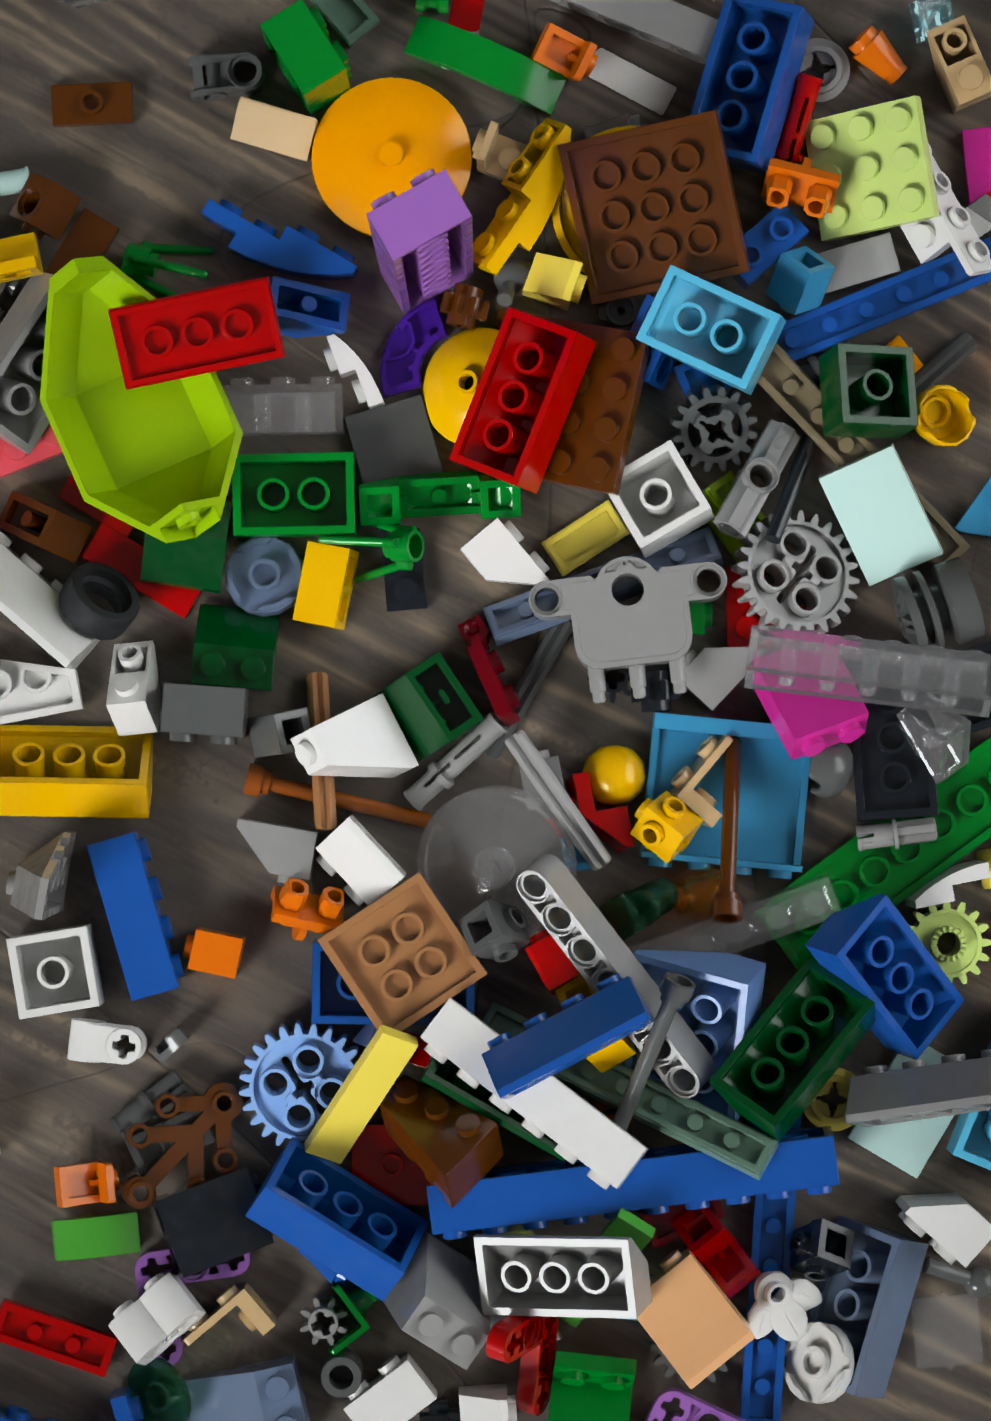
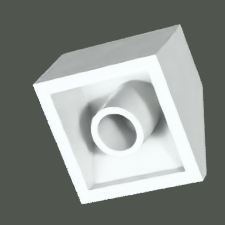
(359, 861)

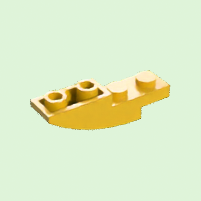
(534, 188)

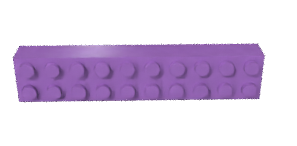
(422, 239)

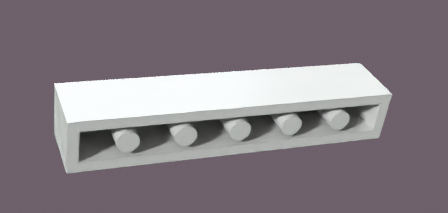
(547, 1106)

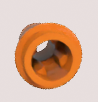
(877, 54)

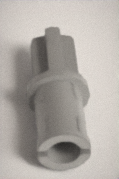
(896, 833)

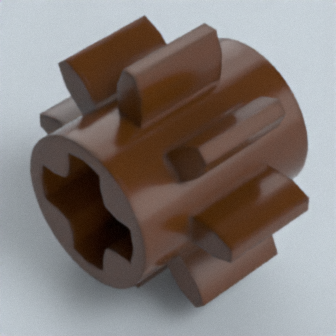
(465, 306)

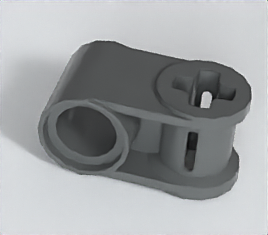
(222, 76)

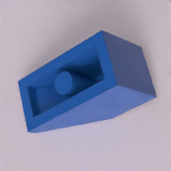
(309, 309)

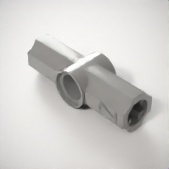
(745, 498)

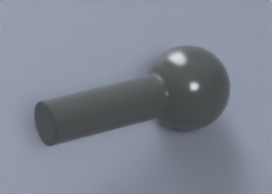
(975, 1280)

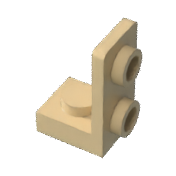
(495, 151)
(687, 778)
(253, 1312)

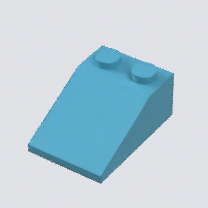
(711, 329)

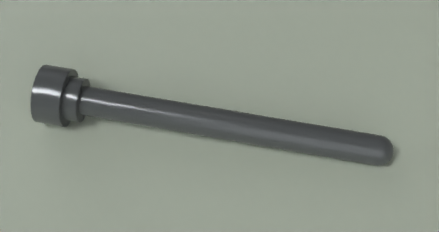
(675, 991)

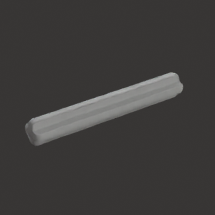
(558, 800)

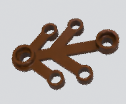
(186, 1139)

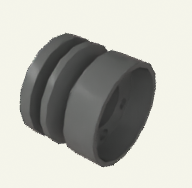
(941, 606)

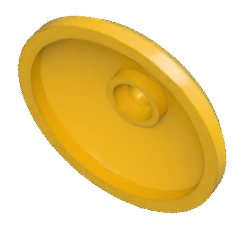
(445, 378)

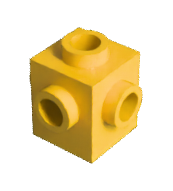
(665, 825)

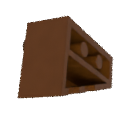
(441, 1136)

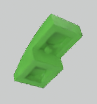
(96, 1236)

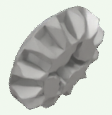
(829, 56)

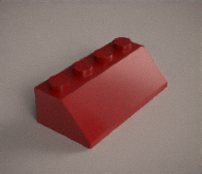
(522, 400)

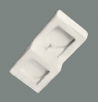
(940, 888)

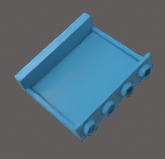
(769, 795)

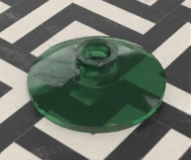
(161, 1391)

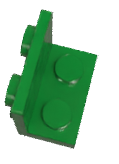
(591, 1387)

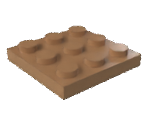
(402, 955)

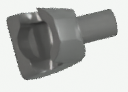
(511, 280)

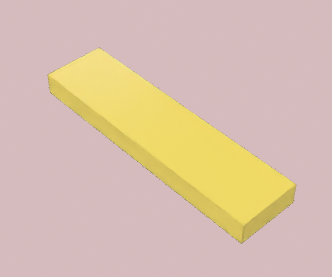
(361, 1094)

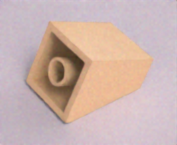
(692, 1318)

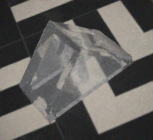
(939, 739)

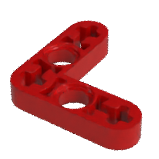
(535, 1342)

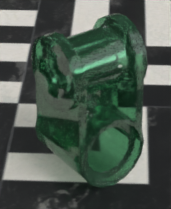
(640, 907)

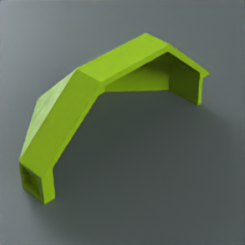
(139, 453)

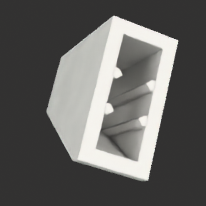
(356, 744)

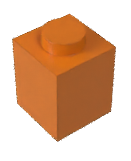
(214, 952)

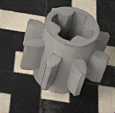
(318, 1330)

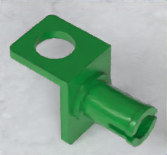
(357, 1303)

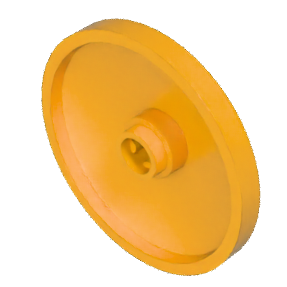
(383, 139)

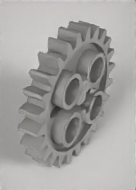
(823, 597)

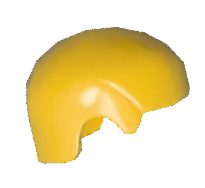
(944, 416)
(615, 774)

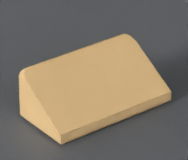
(274, 129)

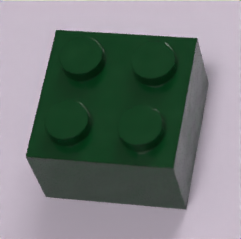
(868, 391)

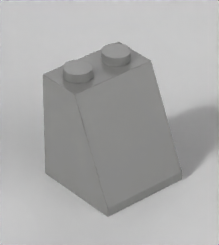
(441, 1302)

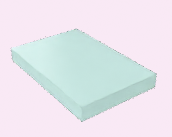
(881, 514)
(904, 1143)

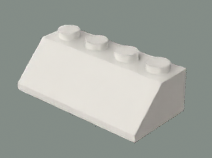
(35, 607)

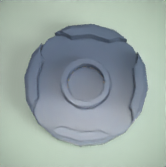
(264, 576)

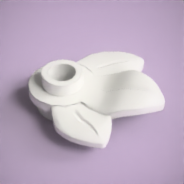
(785, 1309)

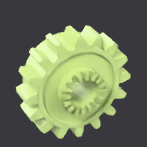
(967, 936)

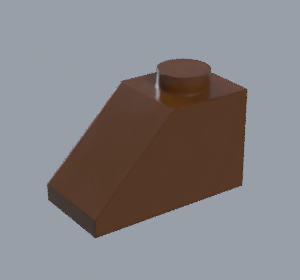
(44, 526)

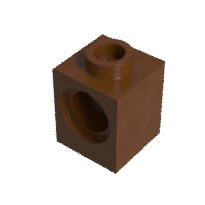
(44, 207)

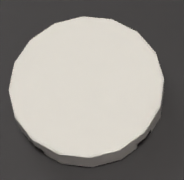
(819, 1363)

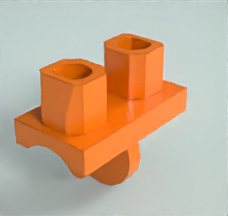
(800, 186)
(306, 911)

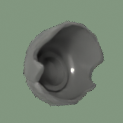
(831, 770)

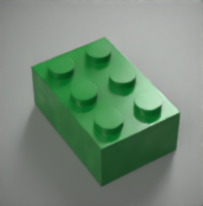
(306, 55)
(294, 495)

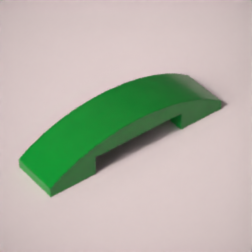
(486, 63)
(437, 495)

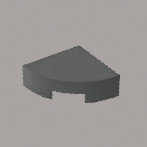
(171, 1043)

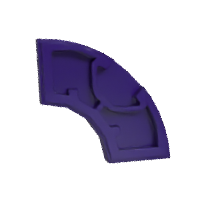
(408, 346)

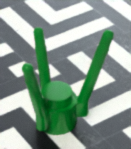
(144, 261)
(402, 546)

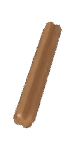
(323, 786)

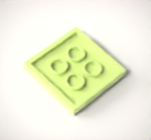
(881, 167)

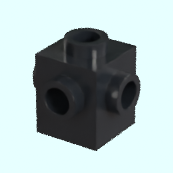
(821, 1249)

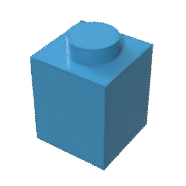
(800, 280)

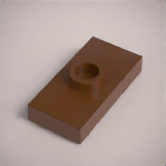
(92, 104)

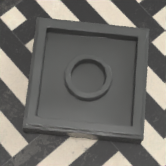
(393, 440)

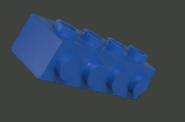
(135, 915)

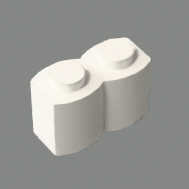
(156, 1317)

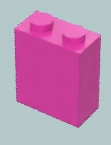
(813, 722)

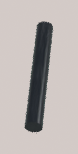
(791, 490)

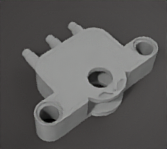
(636, 635)

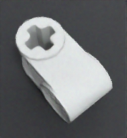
(98, 1042)

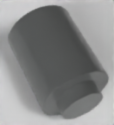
(342, 1373)

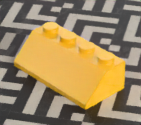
(74, 772)

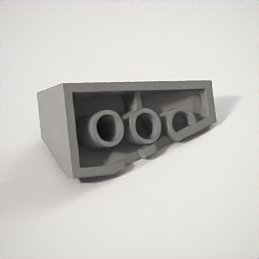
(42, 878)

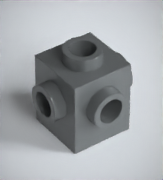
(495, 931)

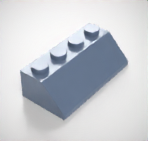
(872, 1301)

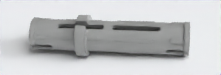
(442, 773)

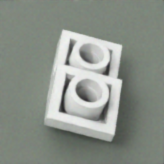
(344, 359)

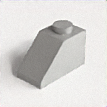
(715, 673)
(281, 848)

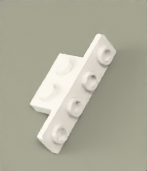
(952, 228)

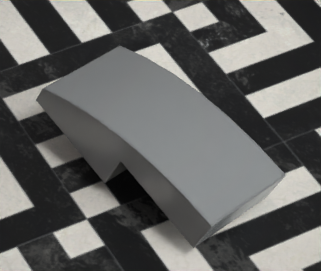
(861, 261)

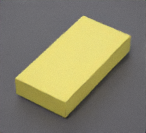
(585, 538)

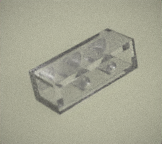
(288, 407)

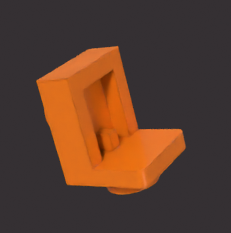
(565, 53)
(85, 1183)

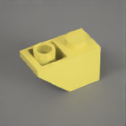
(555, 281)

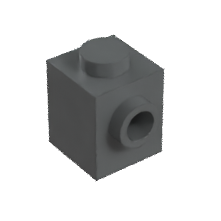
(273, 731)

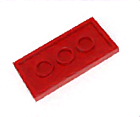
(197, 332)

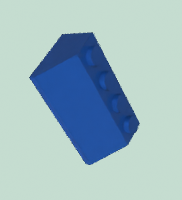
(887, 963)
(567, 1037)

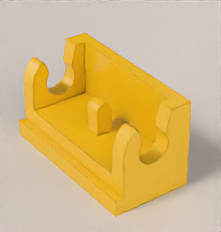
(325, 585)

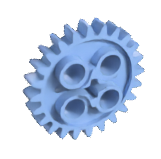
(274, 1104)

